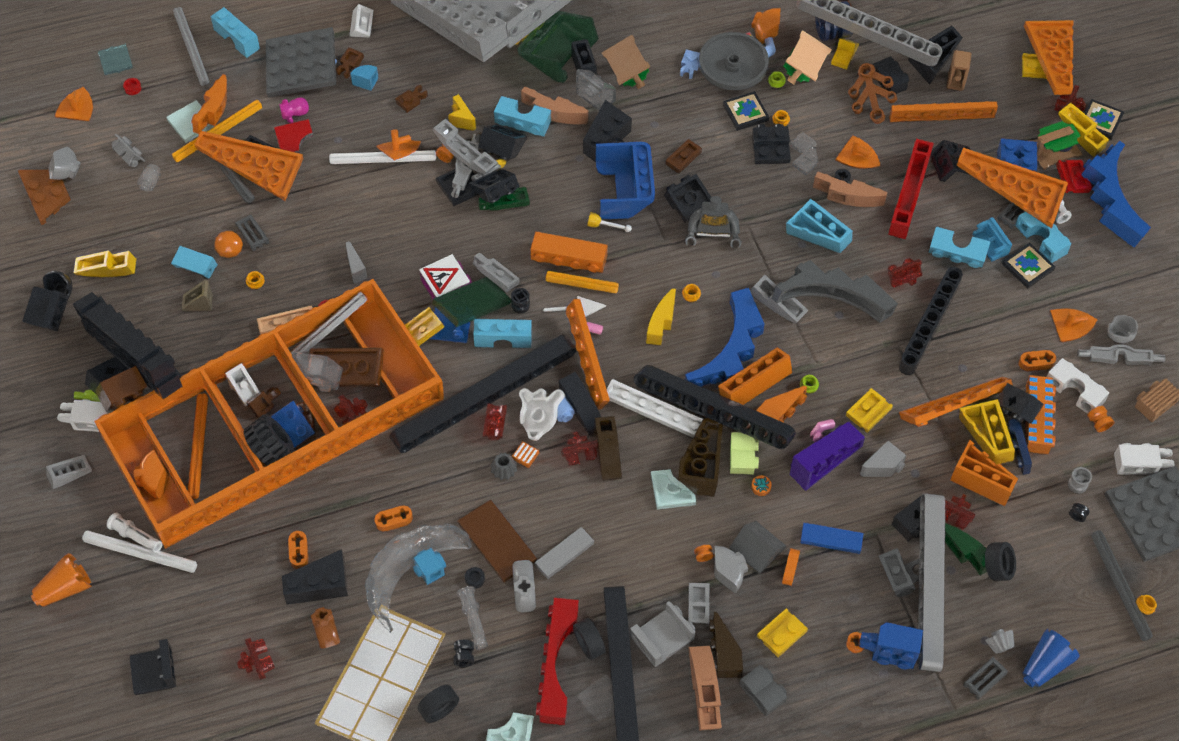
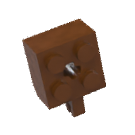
(121, 389)

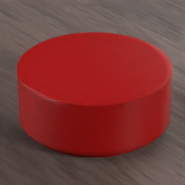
(132, 86)

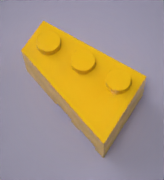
(989, 430)

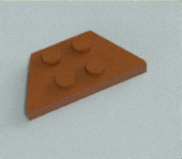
(45, 193)

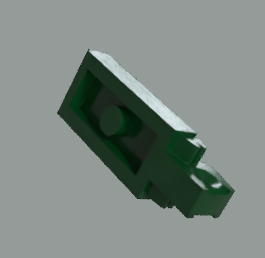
(516, 199)

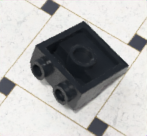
(771, 144)
(495, 185)
(687, 196)

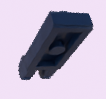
(1019, 443)

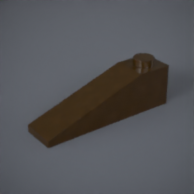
(701, 461)

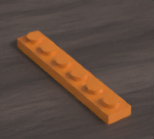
(944, 111)
(587, 353)

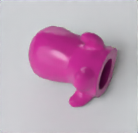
(295, 107)

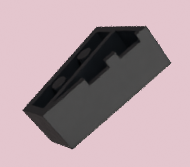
(608, 127)
(317, 580)

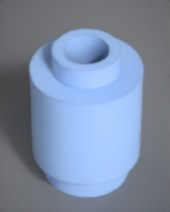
(565, 411)

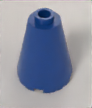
(1048, 659)

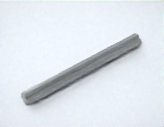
(191, 46)

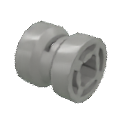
(1079, 480)

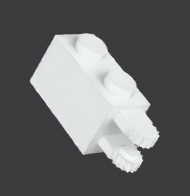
(82, 414)
(1141, 459)

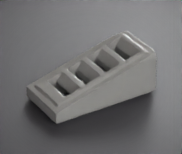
(357, 268)
(62, 479)

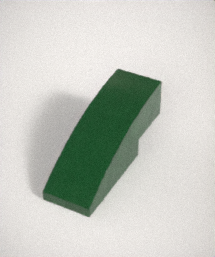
(965, 548)

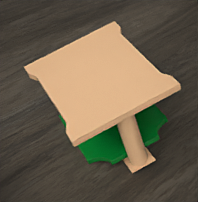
(805, 59)

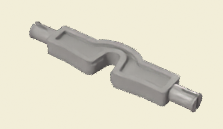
(463, 172)
(1131, 355)

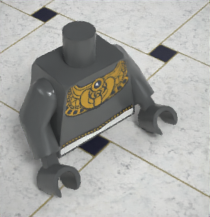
(714, 220)

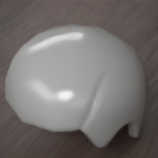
(1122, 329)

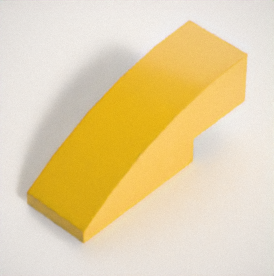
(1090, 138)
(105, 264)
(661, 319)

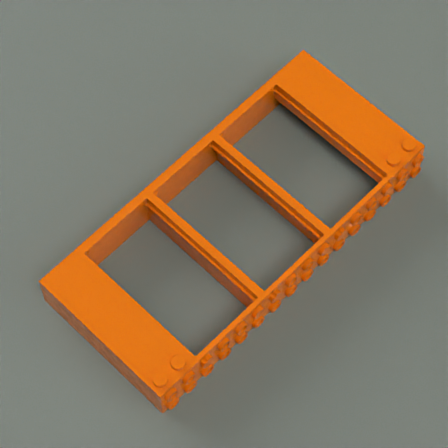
(373, 325)

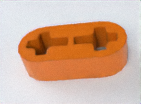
(1037, 360)
(393, 518)
(293, 549)
(791, 567)

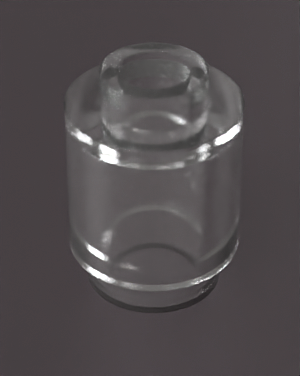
(149, 177)

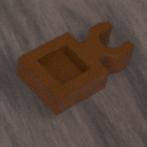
(350, 60)
(410, 100)

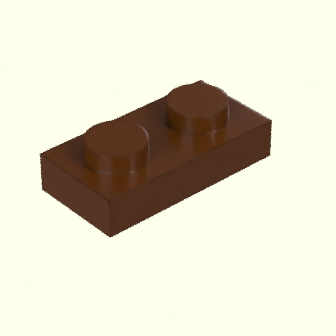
(683, 156)

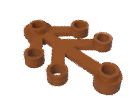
(871, 91)

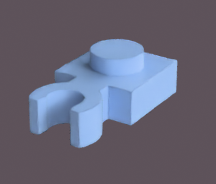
(689, 63)

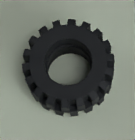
(268, 440)

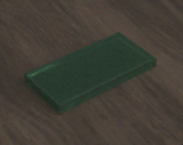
(471, 301)

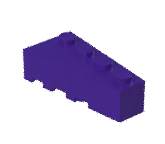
(825, 455)

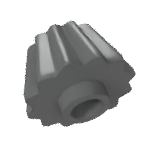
(503, 466)

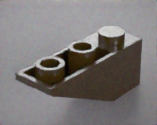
(608, 447)
(727, 652)

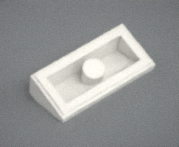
(361, 22)

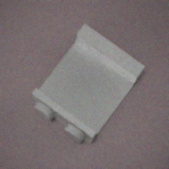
(663, 634)

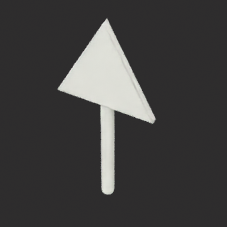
(588, 306)

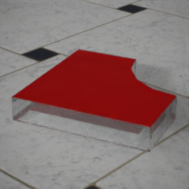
(293, 135)

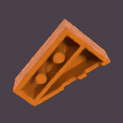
(983, 476)

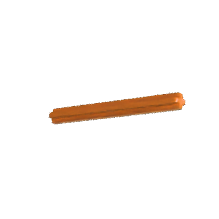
(197, 445)

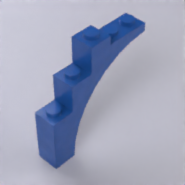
(1107, 193)
(740, 347)

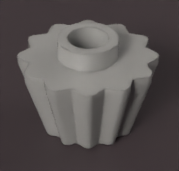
(1001, 641)

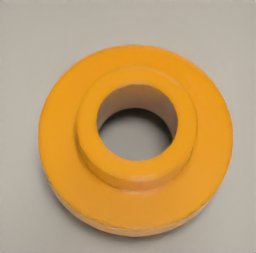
(781, 114)
(252, 276)
(691, 288)
(1146, 604)

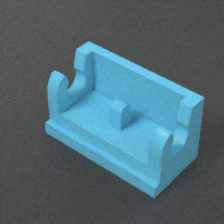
(194, 261)

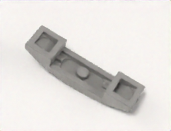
(462, 149)

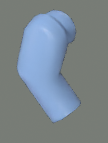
(770, 47)

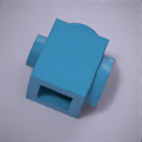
(429, 565)

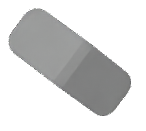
(63, 164)
(729, 567)
(524, 586)

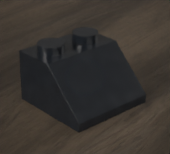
(501, 141)

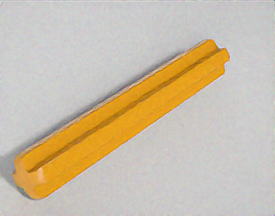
(583, 282)

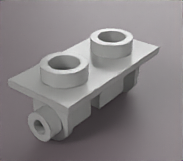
(132, 154)

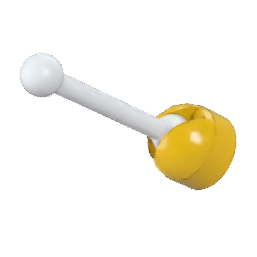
(595, 221)

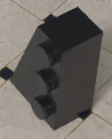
(949, 41)

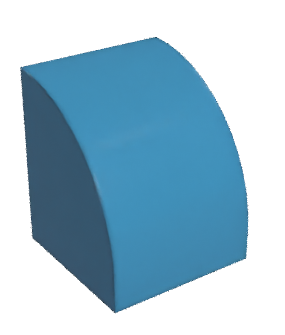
(364, 76)

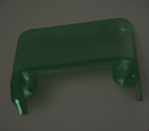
(550, 43)

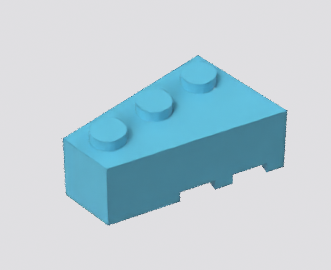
(819, 227)

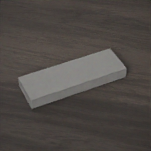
(564, 553)

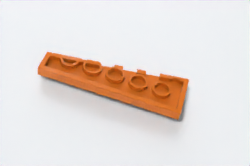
(923, 413)

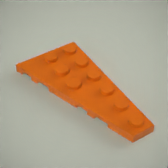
(1054, 51)
(261, 164)
(1027, 189)

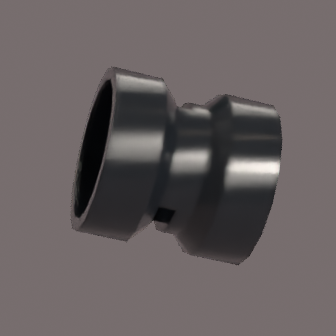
(520, 300)
(463, 653)

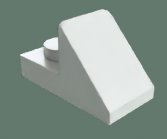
(242, 383)

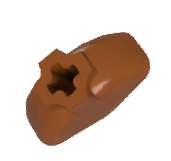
(325, 628)

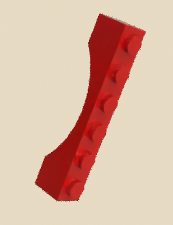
(910, 189)
(554, 702)

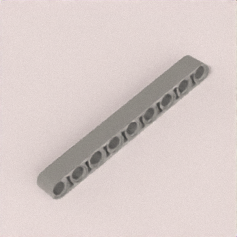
(875, 32)
(931, 582)

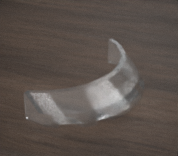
(399, 556)

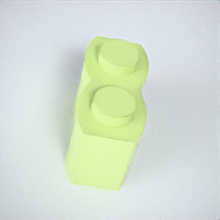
(743, 454)

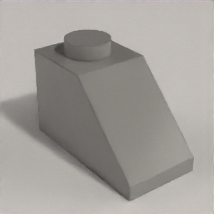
(884, 462)

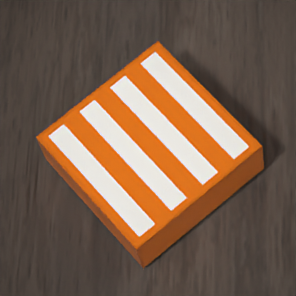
(525, 454)

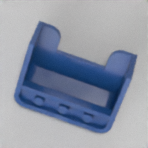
(633, 177)

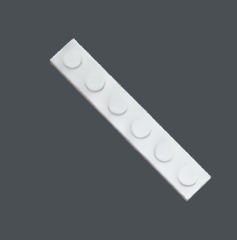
(653, 408)

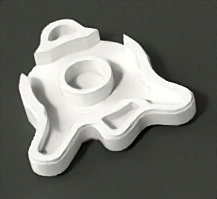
(539, 411)

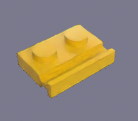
(1031, 66)
(424, 326)
(869, 410)
(782, 632)

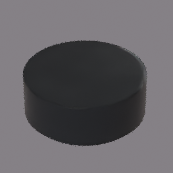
(474, 577)

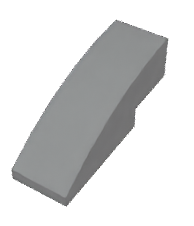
(789, 309)

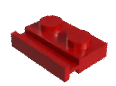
(1070, 172)

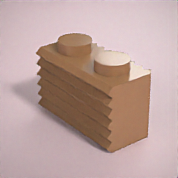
(959, 70)
(1157, 400)

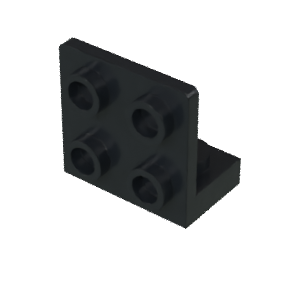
(945, 159)
(45, 308)
(153, 669)

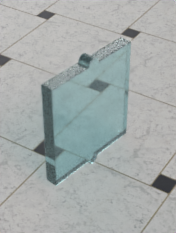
(115, 59)

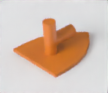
(76, 106)
(399, 147)
(858, 154)
(1072, 323)

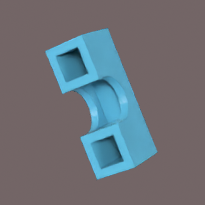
(228, 25)
(534, 122)
(1055, 243)
(943, 246)
(490, 330)

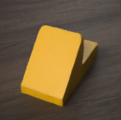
(844, 53)
(461, 115)

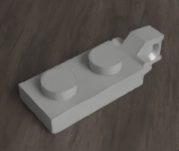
(496, 272)

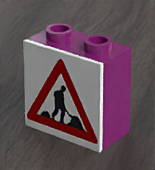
(443, 276)

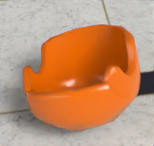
(228, 244)

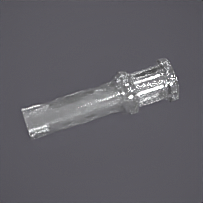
(471, 609)

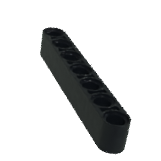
(929, 327)

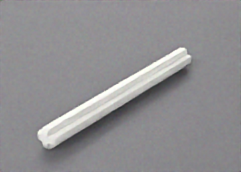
(380, 157)
(139, 551)

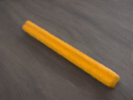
(220, 128)

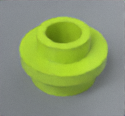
(777, 79)
(810, 379)

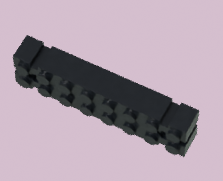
(128, 344)

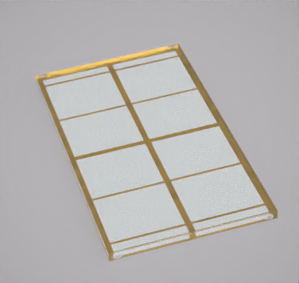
(380, 679)

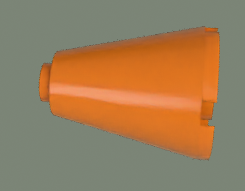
(61, 582)

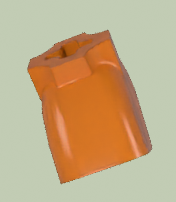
(766, 24)
(151, 475)

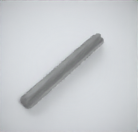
(330, 324)

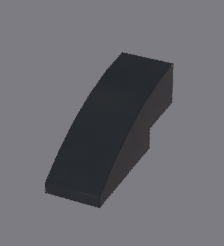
(580, 400)

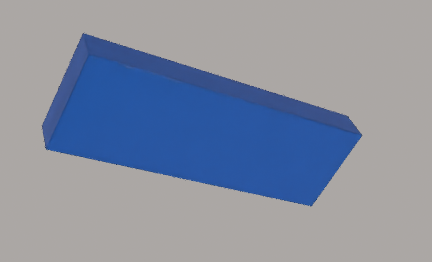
(831, 538)

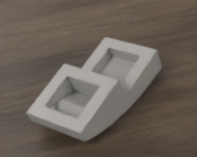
(698, 603)

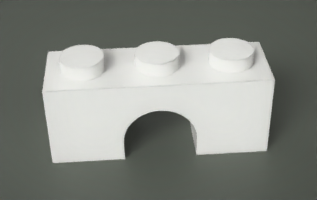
(1091, 393)

